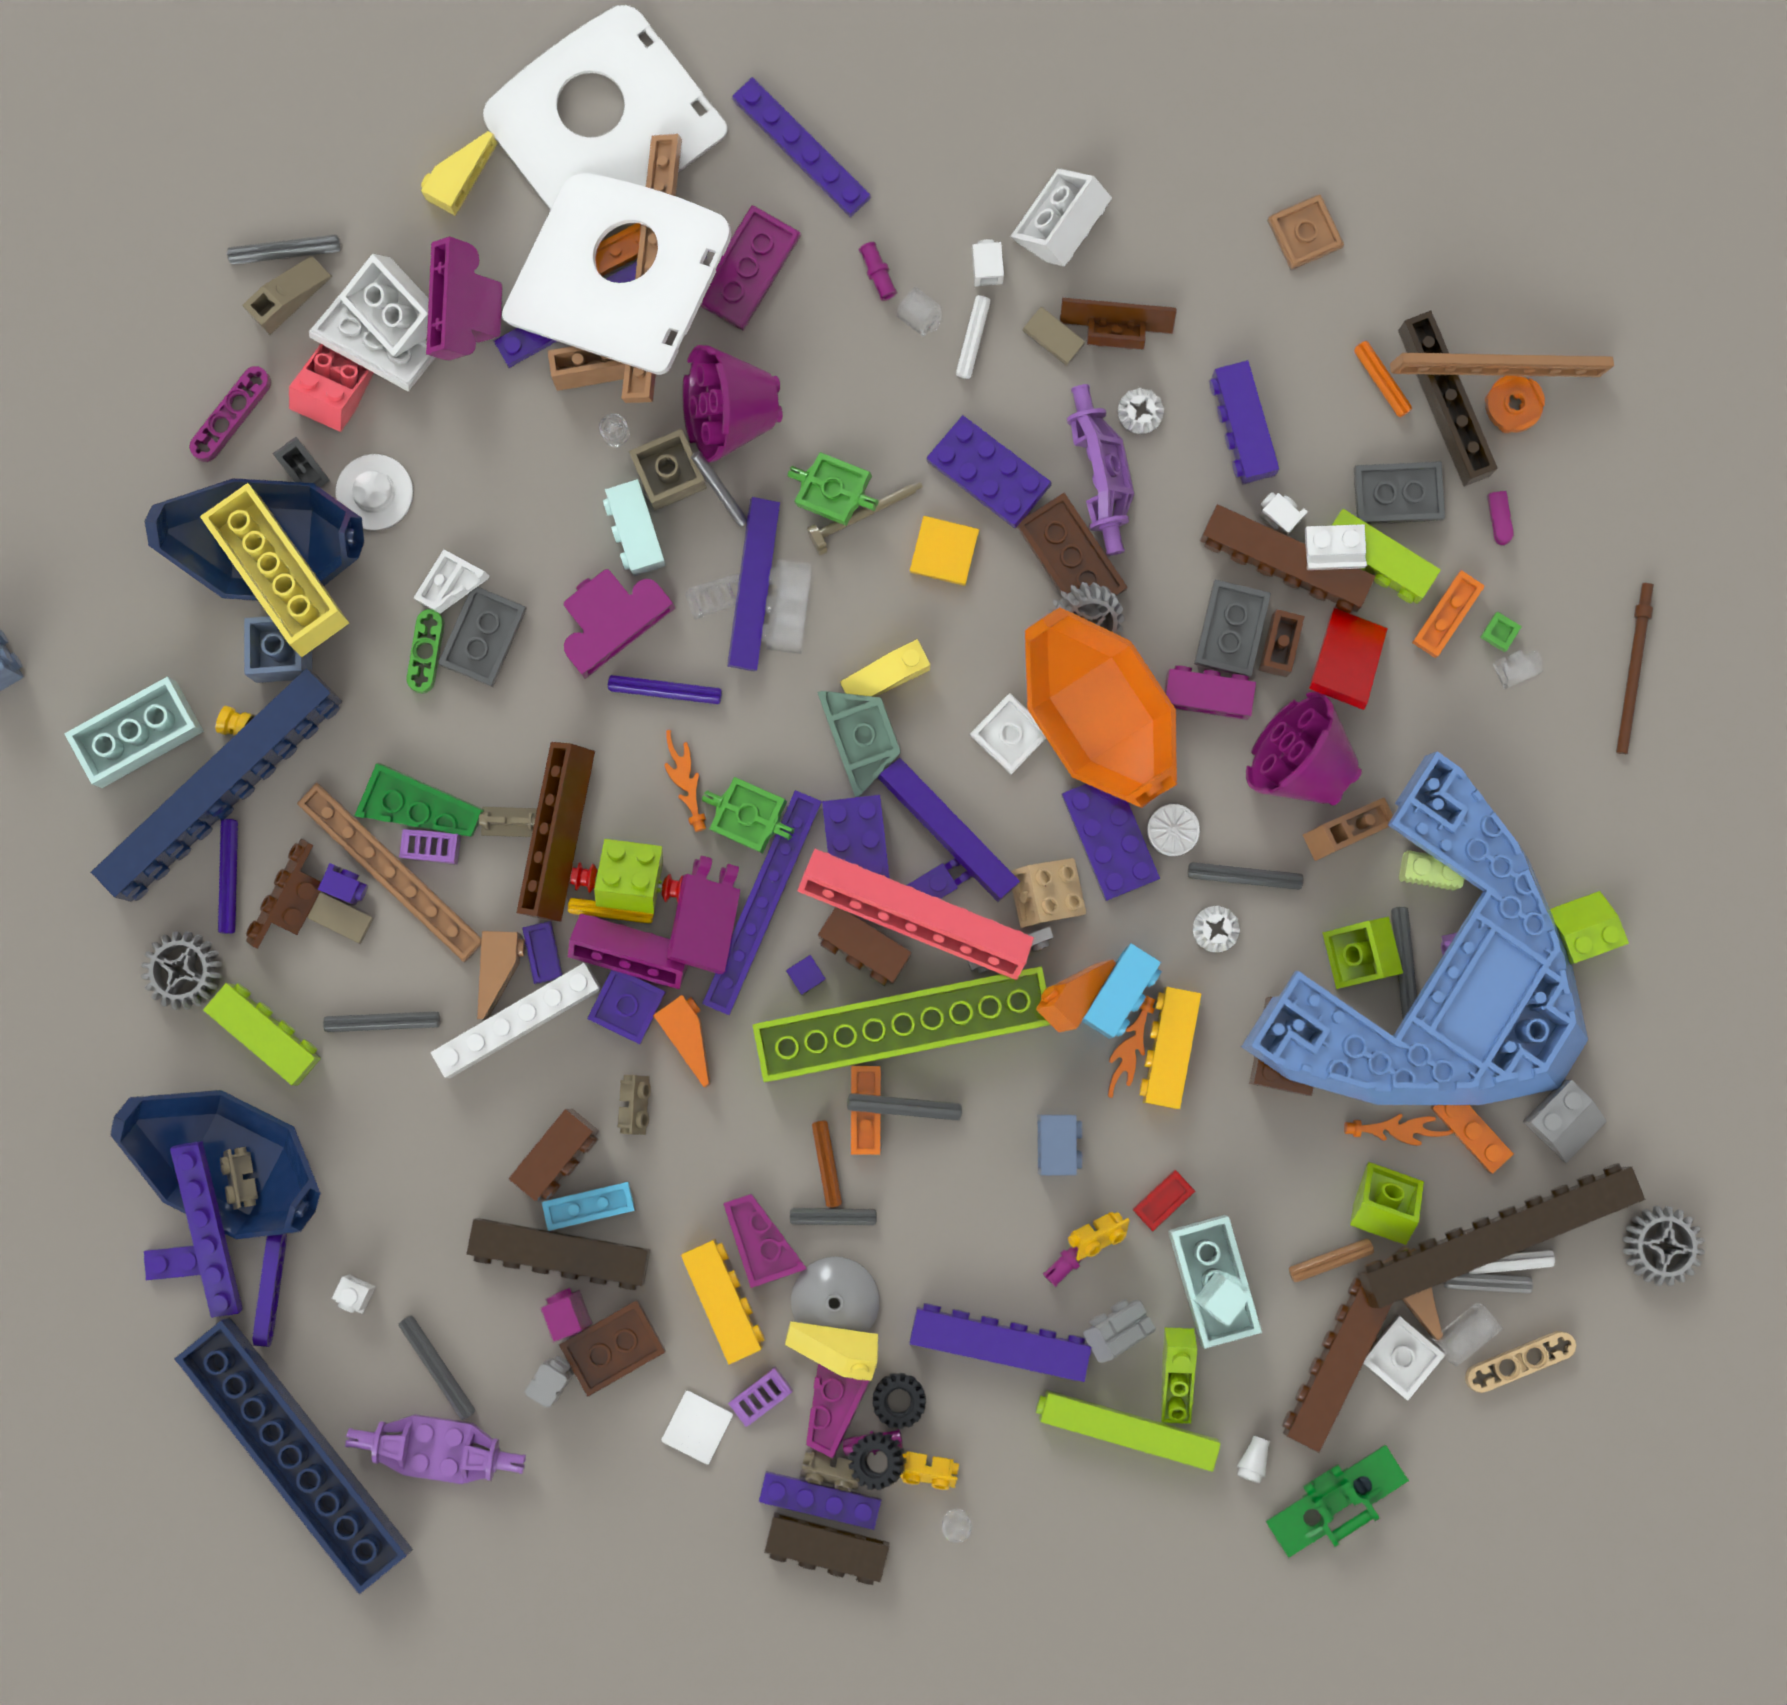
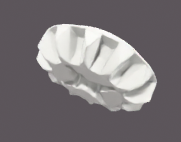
(1145, 423)
(1203, 932)

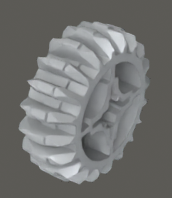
(1100, 607)
(175, 978)
(1660, 1256)

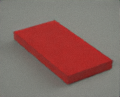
(1348, 658)

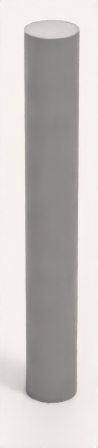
(719, 488)

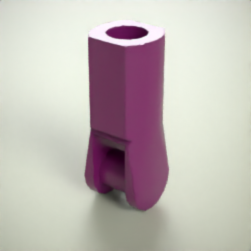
(1500, 517)

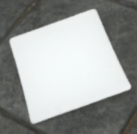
(697, 1427)

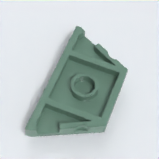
(861, 735)

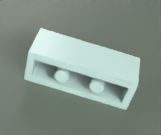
(634, 528)
(1223, 1297)

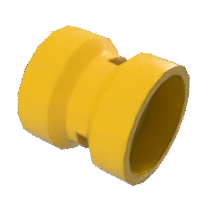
(231, 721)

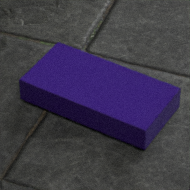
(542, 952)

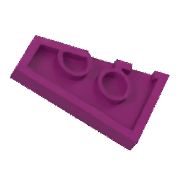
(760, 1243)
(833, 1409)

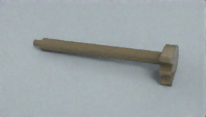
(817, 535)

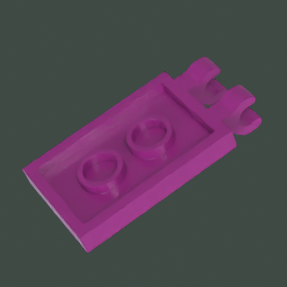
(705, 918)

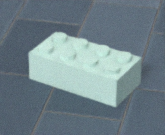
(134, 732)
(1199, 1253)

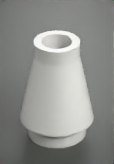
(1254, 1461)

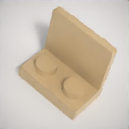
(1048, 892)

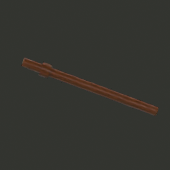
(1643, 613)

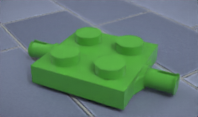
(833, 488)
(748, 815)

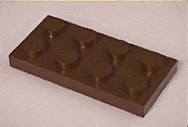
(1068, 548)

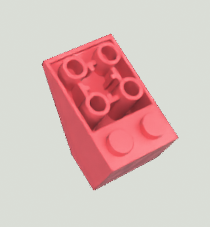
(328, 388)

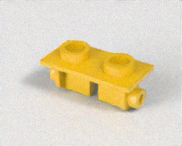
(1110, 1230)
(938, 1474)

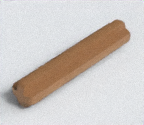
(1331, 1260)

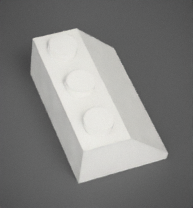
(1062, 216)
(388, 304)

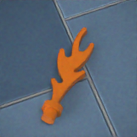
(680, 777)
(1127, 1048)
(1401, 1132)

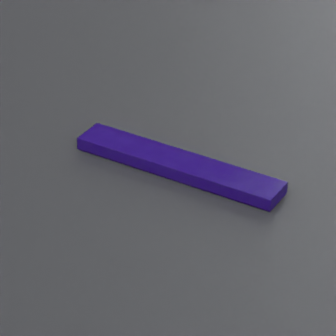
(753, 584)
(948, 829)

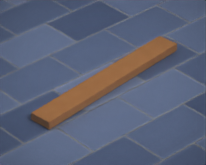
(1501, 364)
(390, 872)

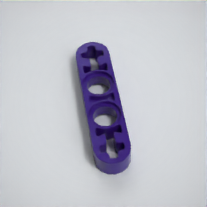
(269, 1290)

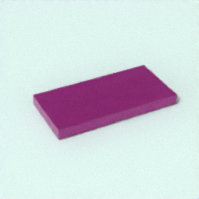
(749, 267)

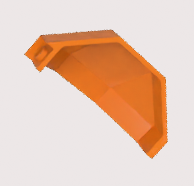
(1100, 707)

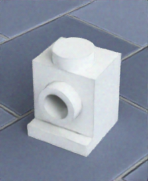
(1281, 513)
(353, 1294)

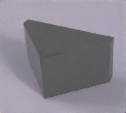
(300, 463)

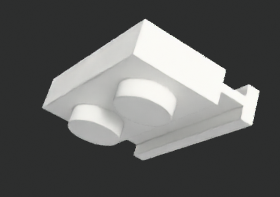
(1335, 547)

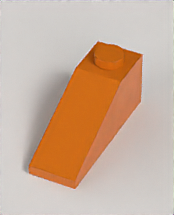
(1071, 998)
(685, 1031)

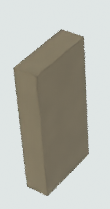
(1054, 336)
(340, 917)

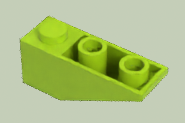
(1178, 1375)

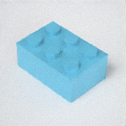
(1122, 992)

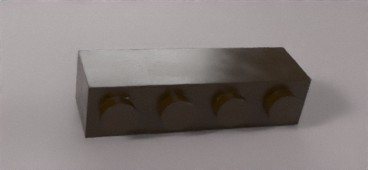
(827, 1548)

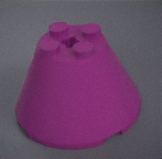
(727, 402)
(1304, 754)

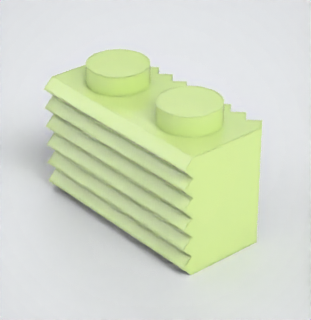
(1427, 870)

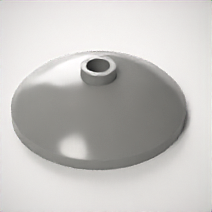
(839, 1279)

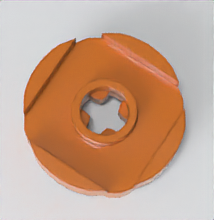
(1508, 418)

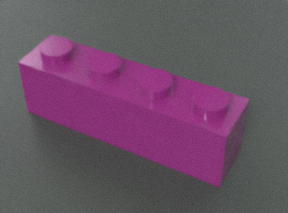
(625, 951)

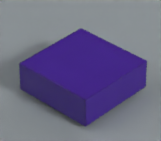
(806, 974)

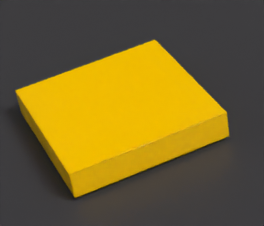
(944, 550)

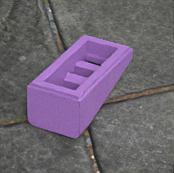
(452, 851)
(780, 1382)

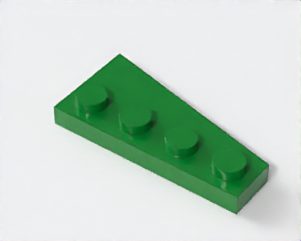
(407, 801)

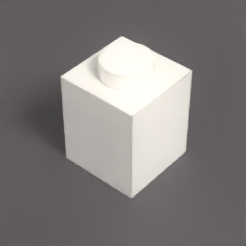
(987, 263)

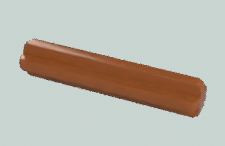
(826, 1164)

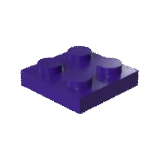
(626, 1005)

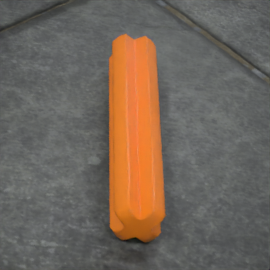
(1383, 379)

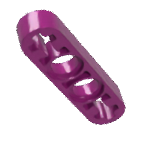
(226, 411)

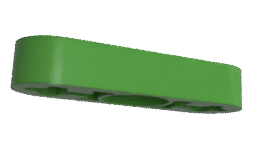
(436, 631)

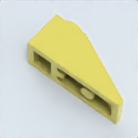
(455, 176)
(888, 671)
(840, 1350)

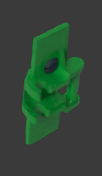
(1333, 1491)

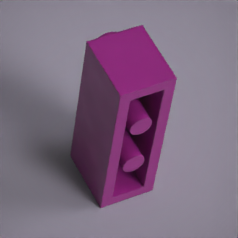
(1210, 692)
(565, 1314)

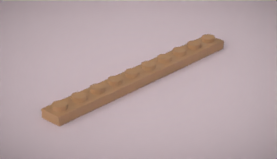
(661, 176)

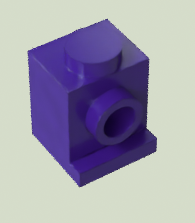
(343, 885)

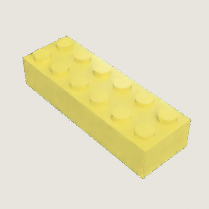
(274, 570)

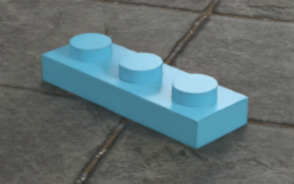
(588, 1206)

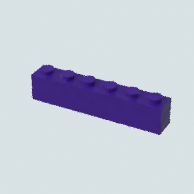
(1000, 1343)

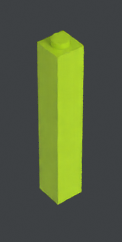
(1128, 1430)

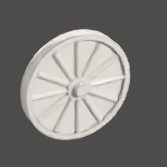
(1173, 830)

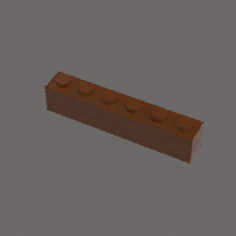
(1283, 557)
(555, 831)
(1335, 1369)

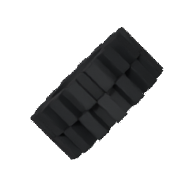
(907, 1417)
(862, 1470)

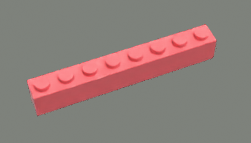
(916, 914)

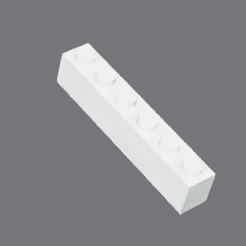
(516, 1020)

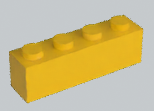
(1171, 1047)
(722, 1301)

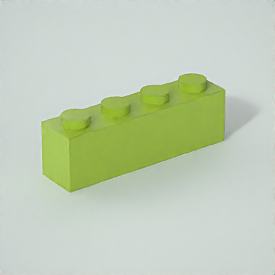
(1392, 562)
(262, 1033)

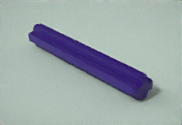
(664, 689)
(228, 876)

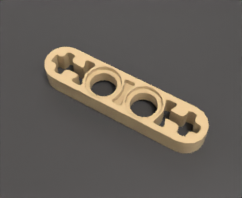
(1522, 1366)

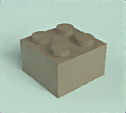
(667, 469)

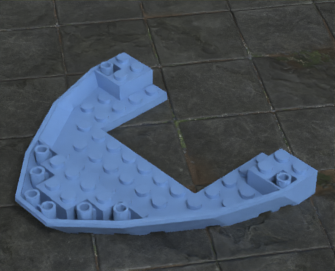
(1496, 1010)

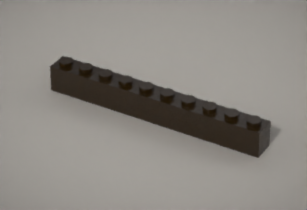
(1500, 1236)

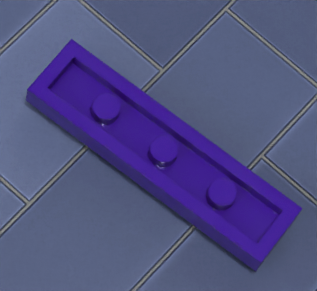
(820, 1500)

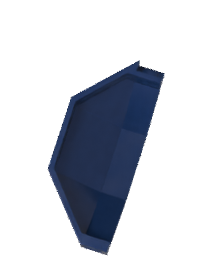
(315, 522)
(283, 1178)

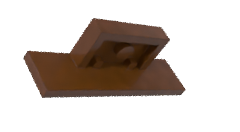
(1117, 323)
(290, 898)

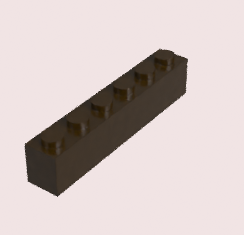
(1449, 404)
(558, 1252)

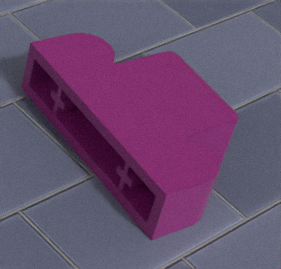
(461, 303)
(610, 618)

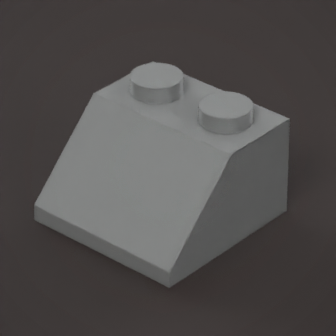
(1566, 1120)

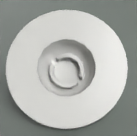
(376, 490)

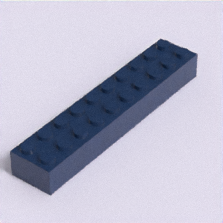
(217, 787)
(293, 1454)

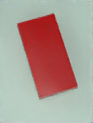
(1163, 1200)

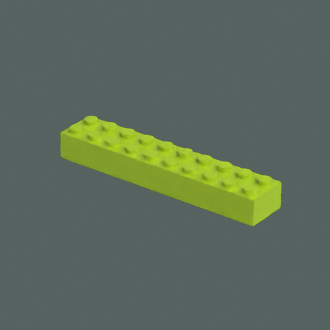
(899, 1025)

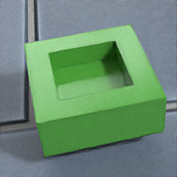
(1500, 631)

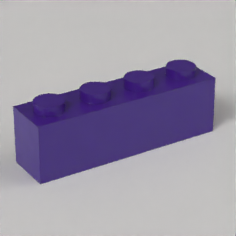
(1244, 422)

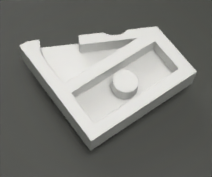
(449, 582)

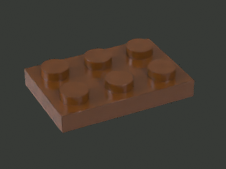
(612, 1348)

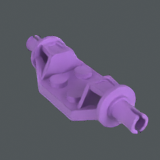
(1110, 469)
(436, 1449)

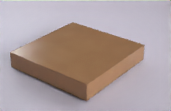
(1305, 232)

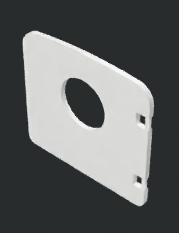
(655, 98)
(628, 321)

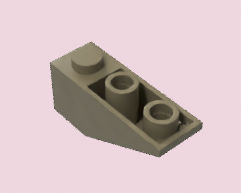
(285, 294)

